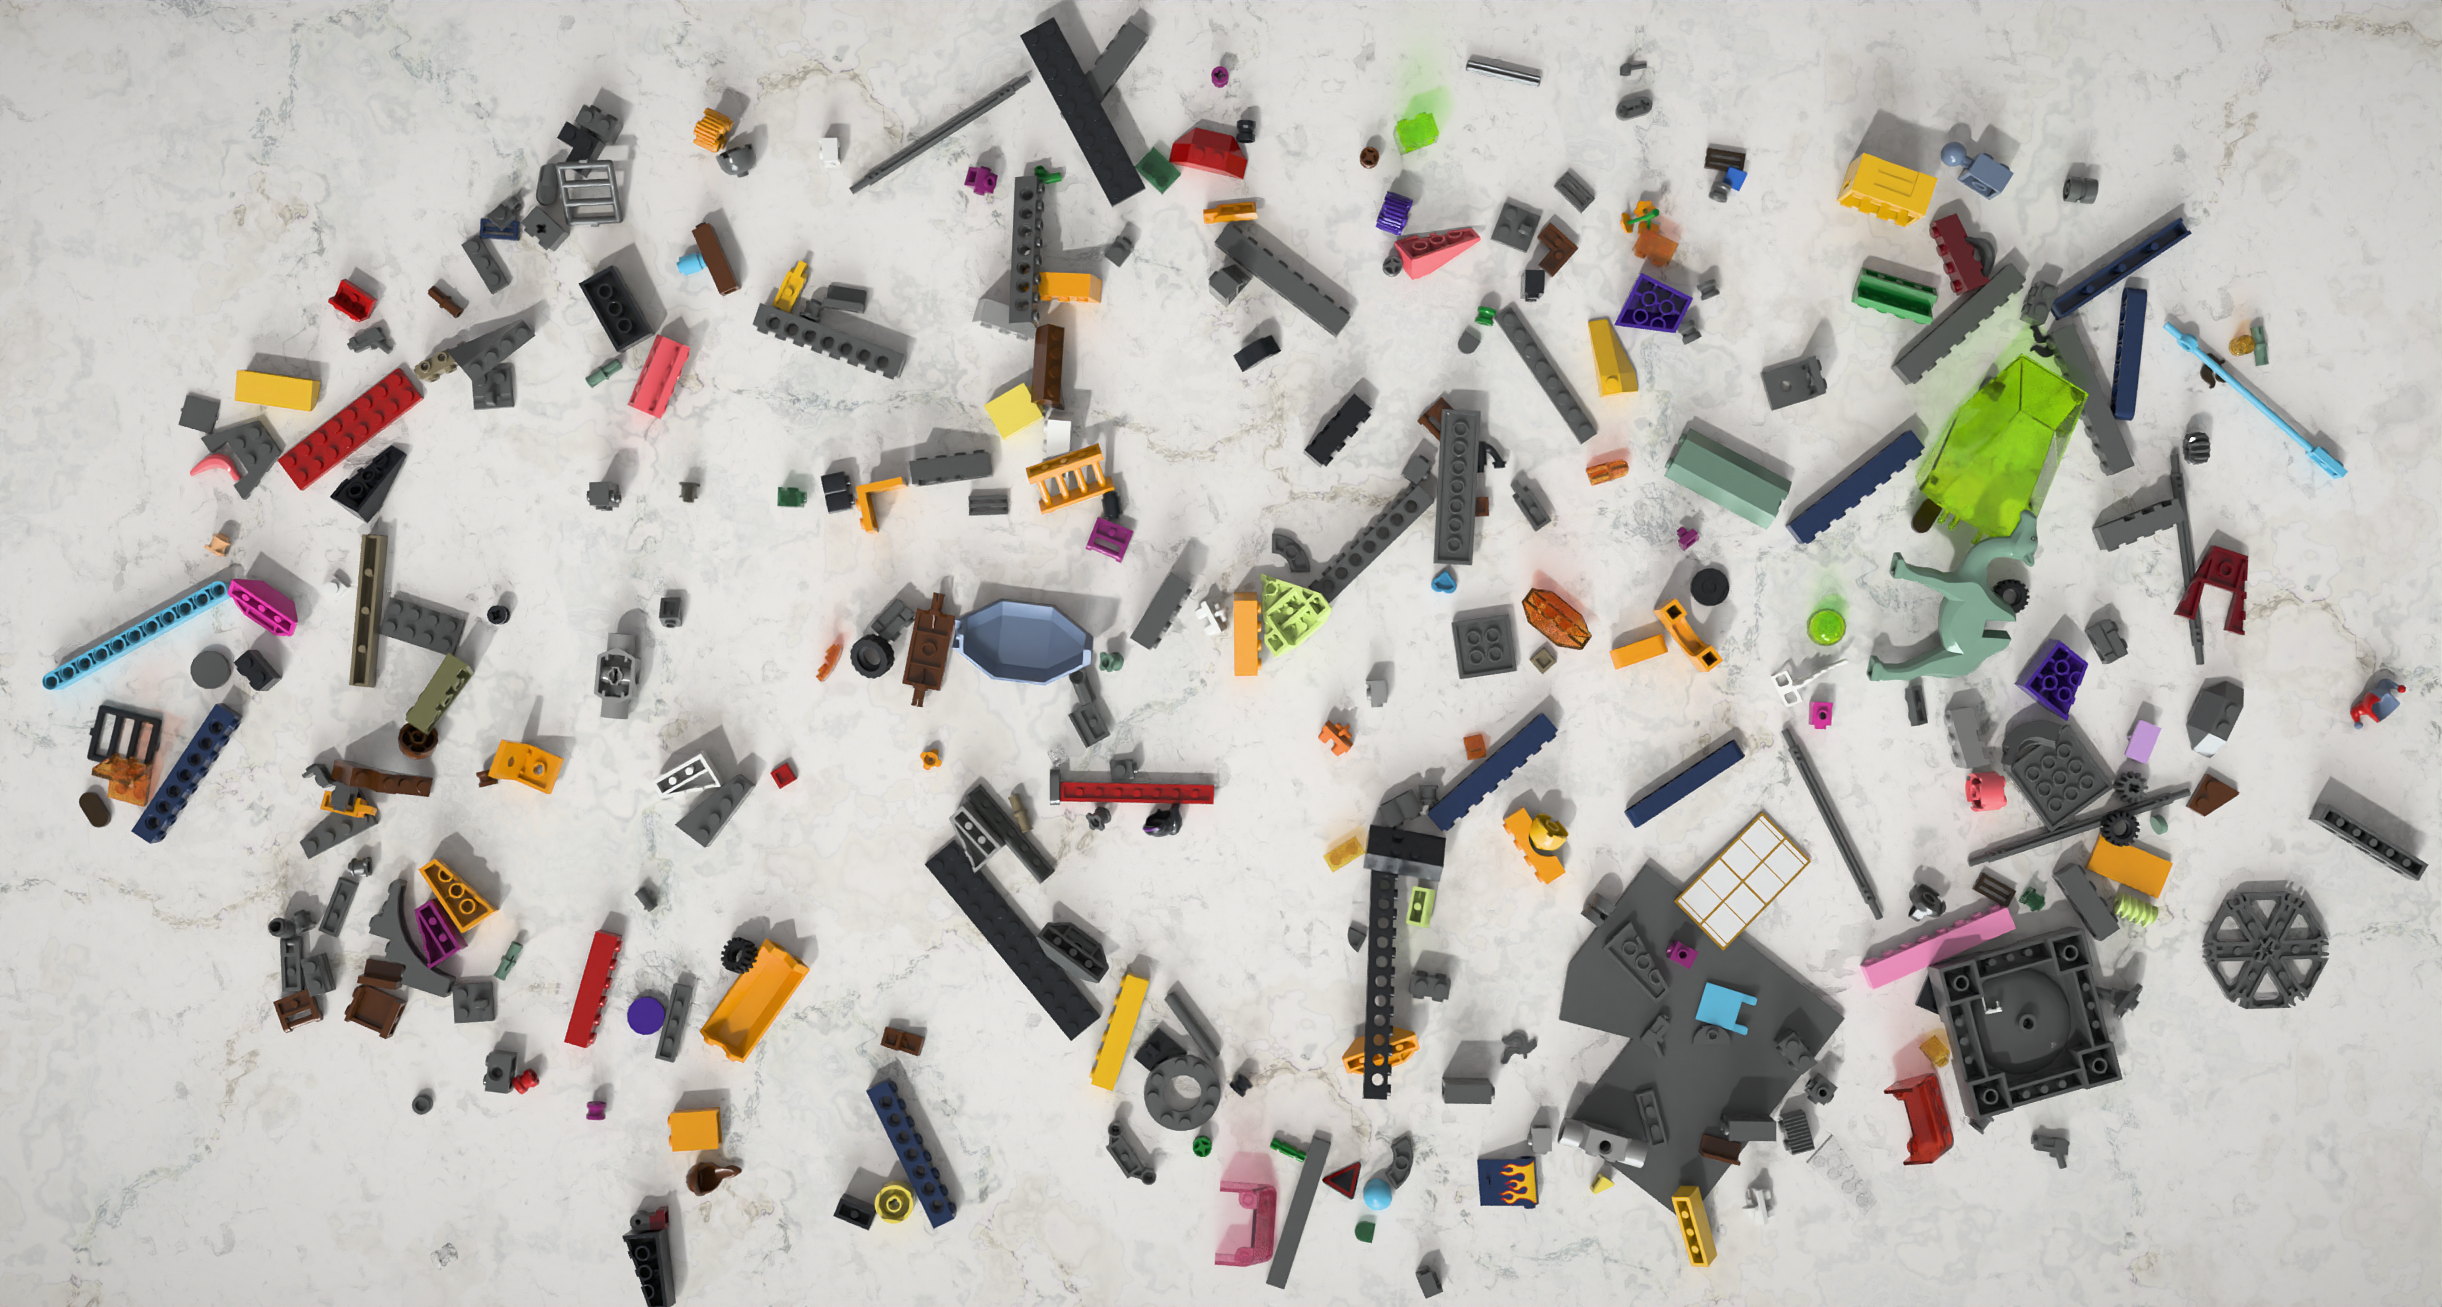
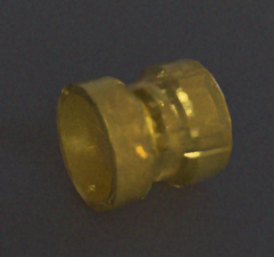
(2238, 347)

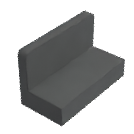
(845, 299)

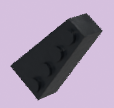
(1337, 430)
(653, 1265)

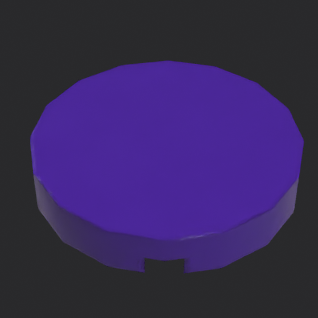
(646, 1015)

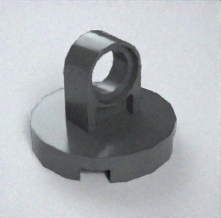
(1925, 902)

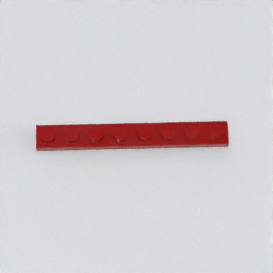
(1136, 793)

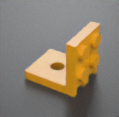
(865, 502)
(520, 763)

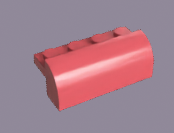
(659, 376)

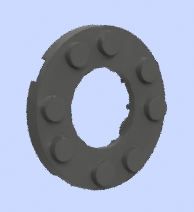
(1182, 1066)

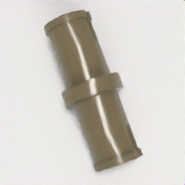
(1020, 813)

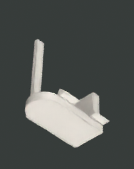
(1990, 1010)

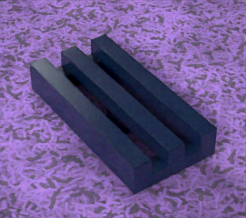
(516, 231)

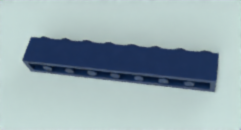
(1855, 486)
(1492, 771)

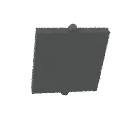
(199, 414)

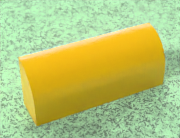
(277, 390)

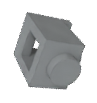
(1376, 692)

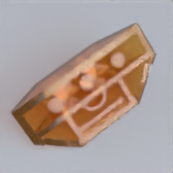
(1556, 619)

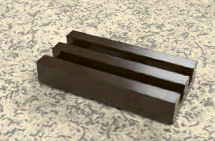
(1708, 159)
(1979, 882)

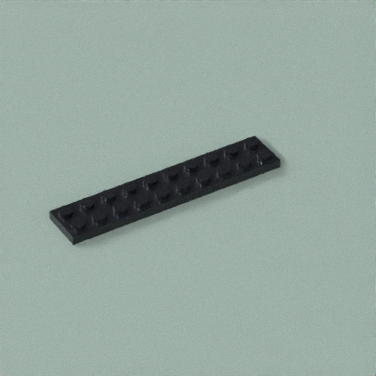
(1082, 112)

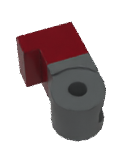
(650, 1221)

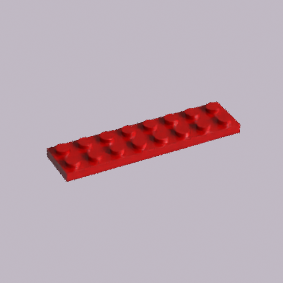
(350, 429)

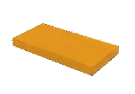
(2129, 866)

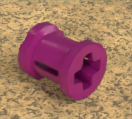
(1215, 73)

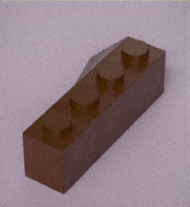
(1048, 367)

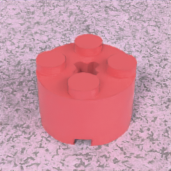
(1986, 791)

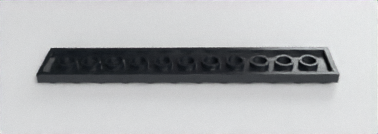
(1012, 940)

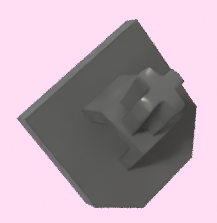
(2121, 999)

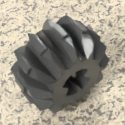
(2196, 448)
(2137, 790)

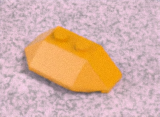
(1403, 1047)

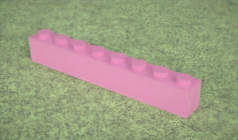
(1937, 946)

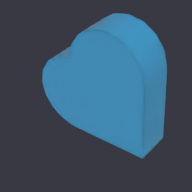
(1444, 583)

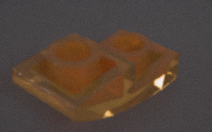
(833, 656)

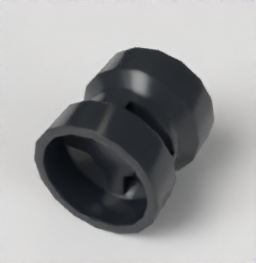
(1245, 130)

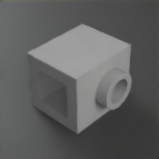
(1540, 1139)

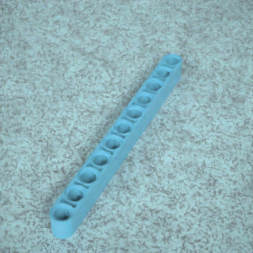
(129, 637)

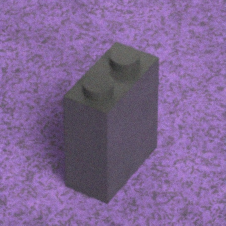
(1467, 1090)
(1748, 1127)

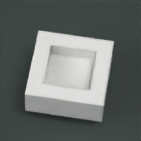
(334, 588)

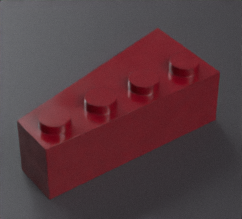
(1957, 255)

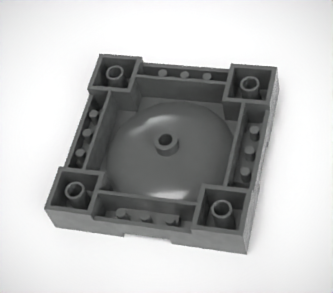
(2065, 1033)

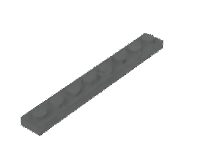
(1545, 375)

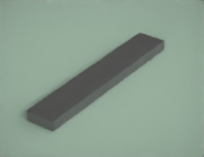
(1010, 834)

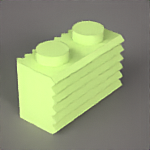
(1420, 907)

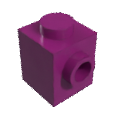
(1681, 953)

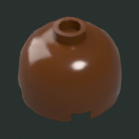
(415, 743)

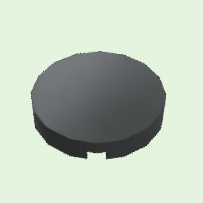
(210, 670)

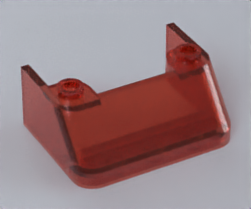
(1926, 1116)

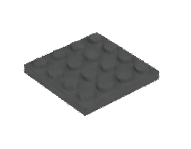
(2060, 779)

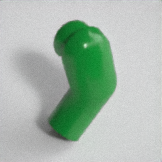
(1045, 176)

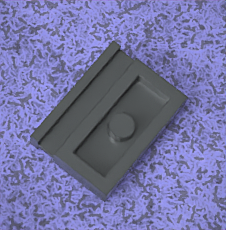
(1089, 724)

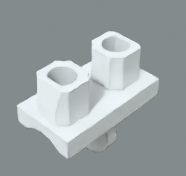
(1215, 615)
(1756, 1205)

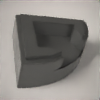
(1355, 938)

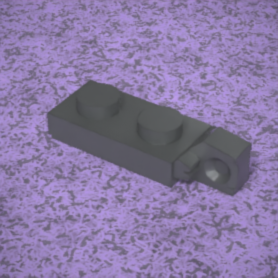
(1530, 506)

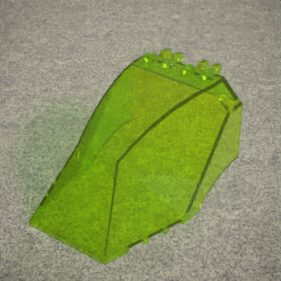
(2003, 448)

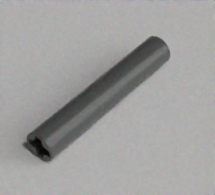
(1192, 1026)

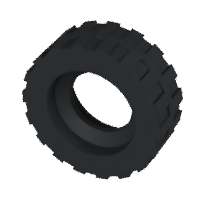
(860, 662)

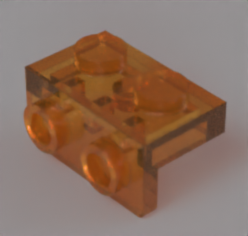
(1654, 247)

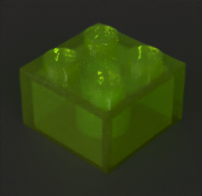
(1415, 133)

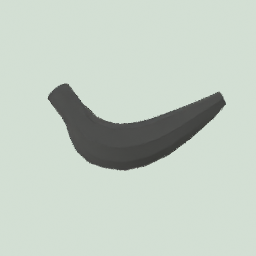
(1986, 251)

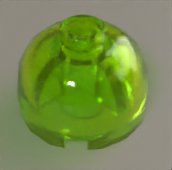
(1818, 627)

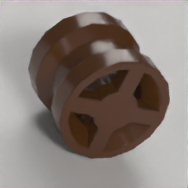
(1369, 154)
(486, 780)

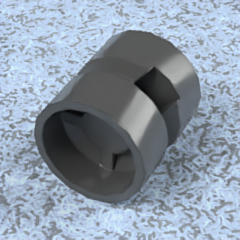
(2082, 190)
(1598, 910)

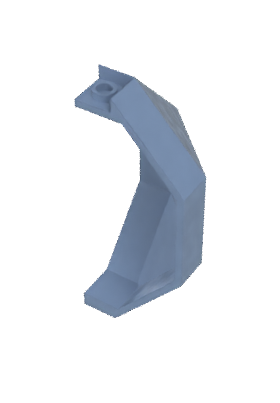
(1023, 641)

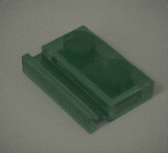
(1157, 171)

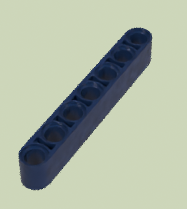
(2128, 353)
(1684, 783)

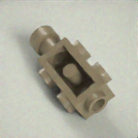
(436, 366)

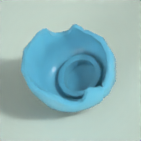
(1377, 1194)

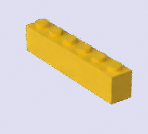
(1120, 1031)

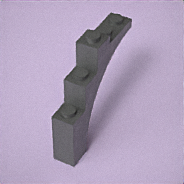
(403, 950)

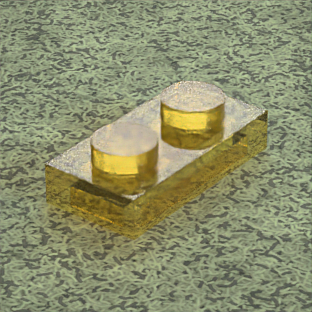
(1344, 854)

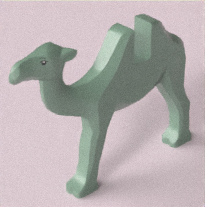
(1964, 608)

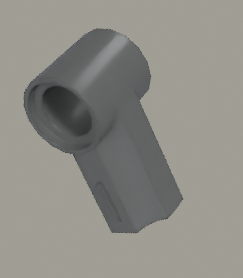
(1083, 688)

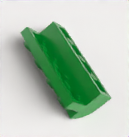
(1894, 296)

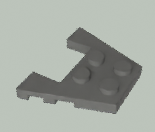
(253, 448)

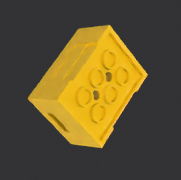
(1886, 190)

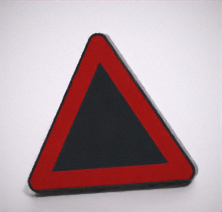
(1345, 1180)

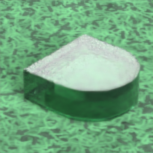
(1364, 1231)

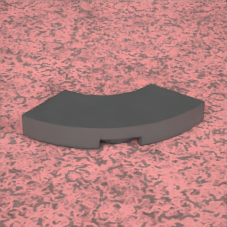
(1291, 552)
(1401, 1162)

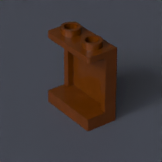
(375, 1010)

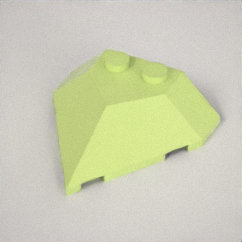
(1290, 614)

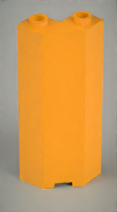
(754, 1001)

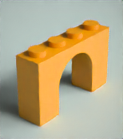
(1700, 654)

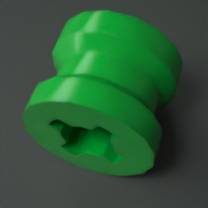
(1485, 316)
(1202, 1149)

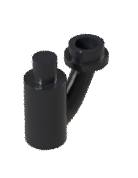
(1482, 457)

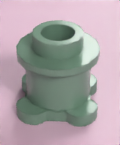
(1111, 661)

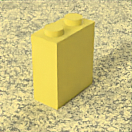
(1014, 411)

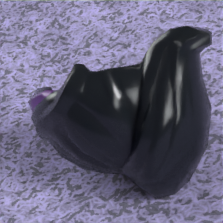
(1164, 822)

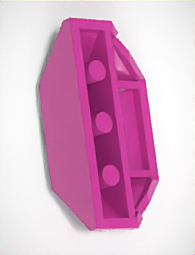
(265, 606)

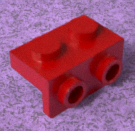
(353, 301)

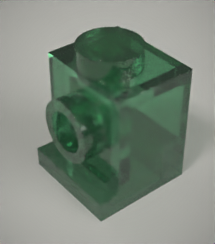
(791, 498)

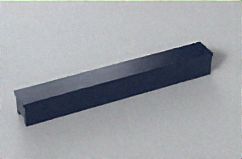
(2119, 268)

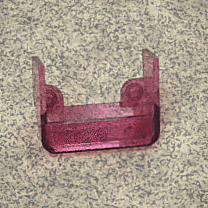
(1262, 1200)

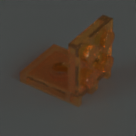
(122, 773)

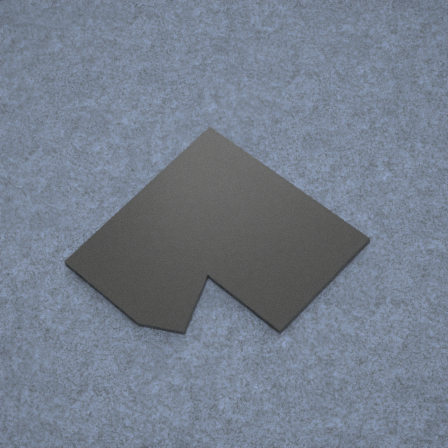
(1691, 1080)

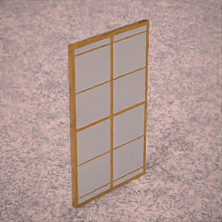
(1742, 881)

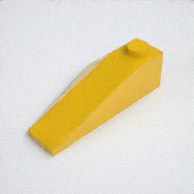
(1611, 364)

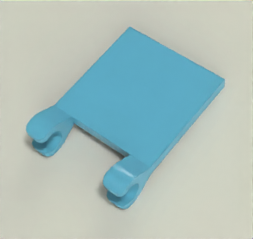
(1721, 1007)

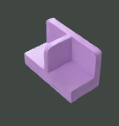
(2142, 741)

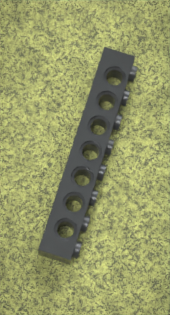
(1024, 188)
(766, 314)
(1422, 501)

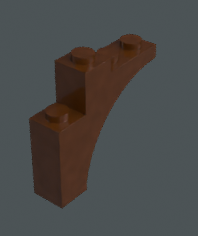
(380, 780)

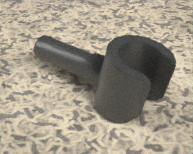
(1625, 70)

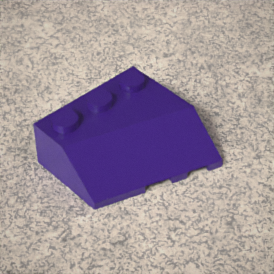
(1653, 306)
(2054, 677)

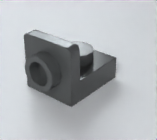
(1119, 251)
(670, 612)
(1123, 769)
(321, 773)

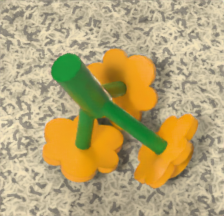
(1644, 211)

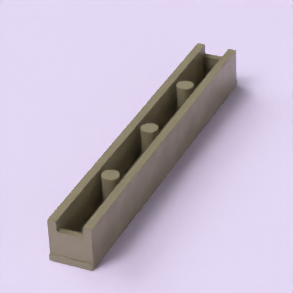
(368, 610)

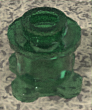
(2032, 899)

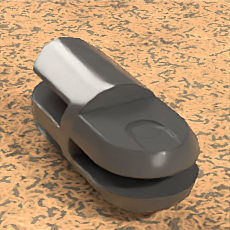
(547, 184)

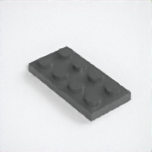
(422, 626)

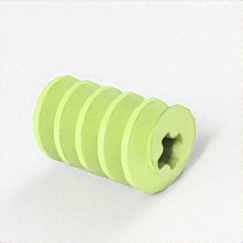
(2135, 908)

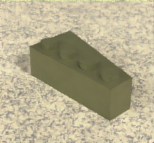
(439, 694)

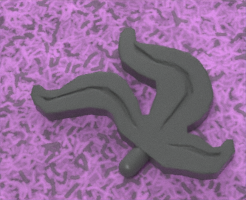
(1524, 1048)

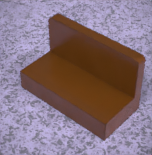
(381, 974)
(1720, 1149)

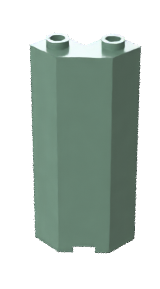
(1727, 478)

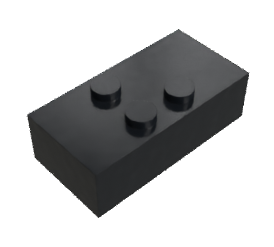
(616, 309)
(1404, 853)

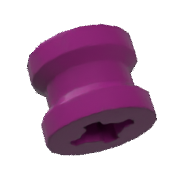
(596, 1110)

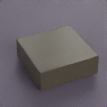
(1543, 660)

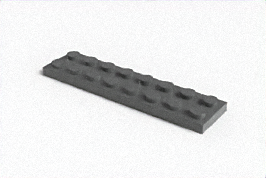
(1456, 487)

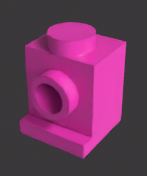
(1815, 709)

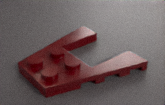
(2224, 571)

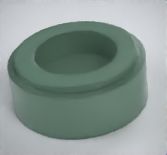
(2158, 824)

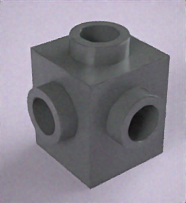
(1820, 1089)

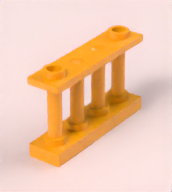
(1063, 464)

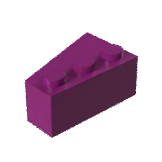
(438, 933)

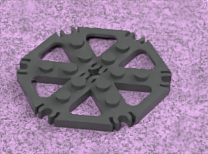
(2279, 950)

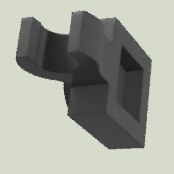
(504, 215)

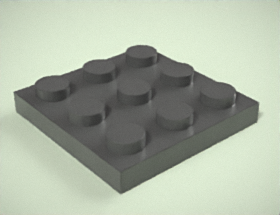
(1484, 646)

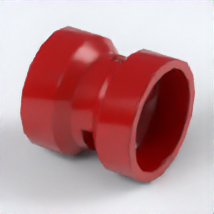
(525, 1081)

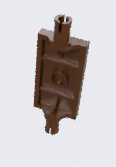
(928, 649)

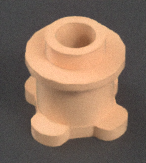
(218, 544)

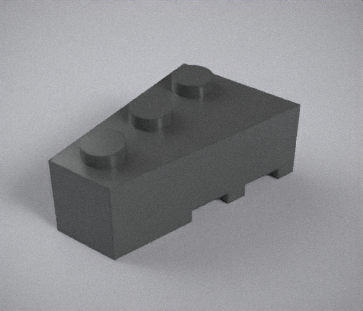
(1227, 284)

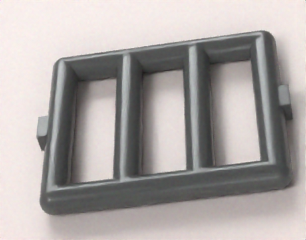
(614, 200)

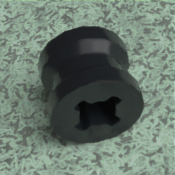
(503, 615)
(1241, 1085)

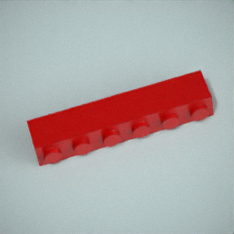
(593, 988)

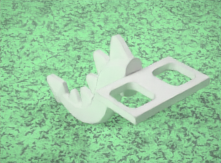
(1797, 683)

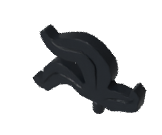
(2043, 352)

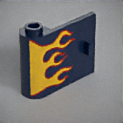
(1511, 1182)

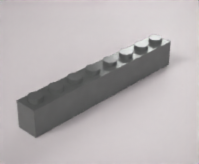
(1282, 280)
(1958, 324)
(2096, 413)

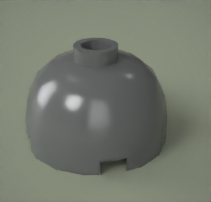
(737, 160)

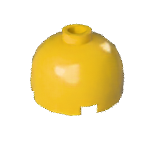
(1546, 833)

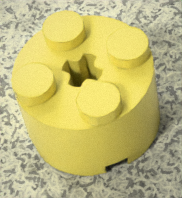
(886, 1206)

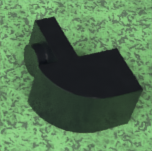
(1256, 353)

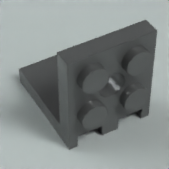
(1803, 379)

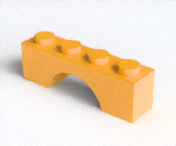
(1546, 866)

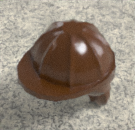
(707, 1177)

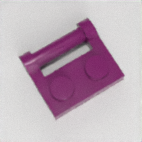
(1112, 533)

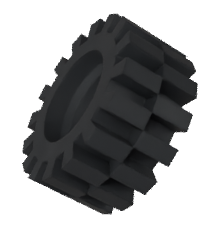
(2019, 589)
(2127, 836)
(731, 951)

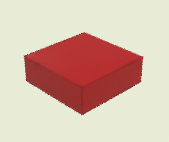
(783, 775)

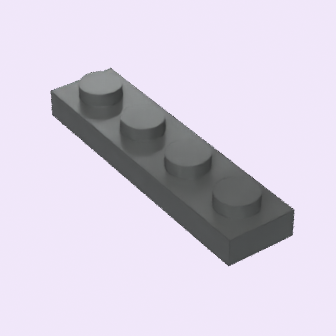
(674, 1022)

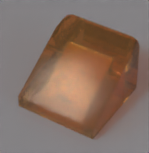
(1474, 747)

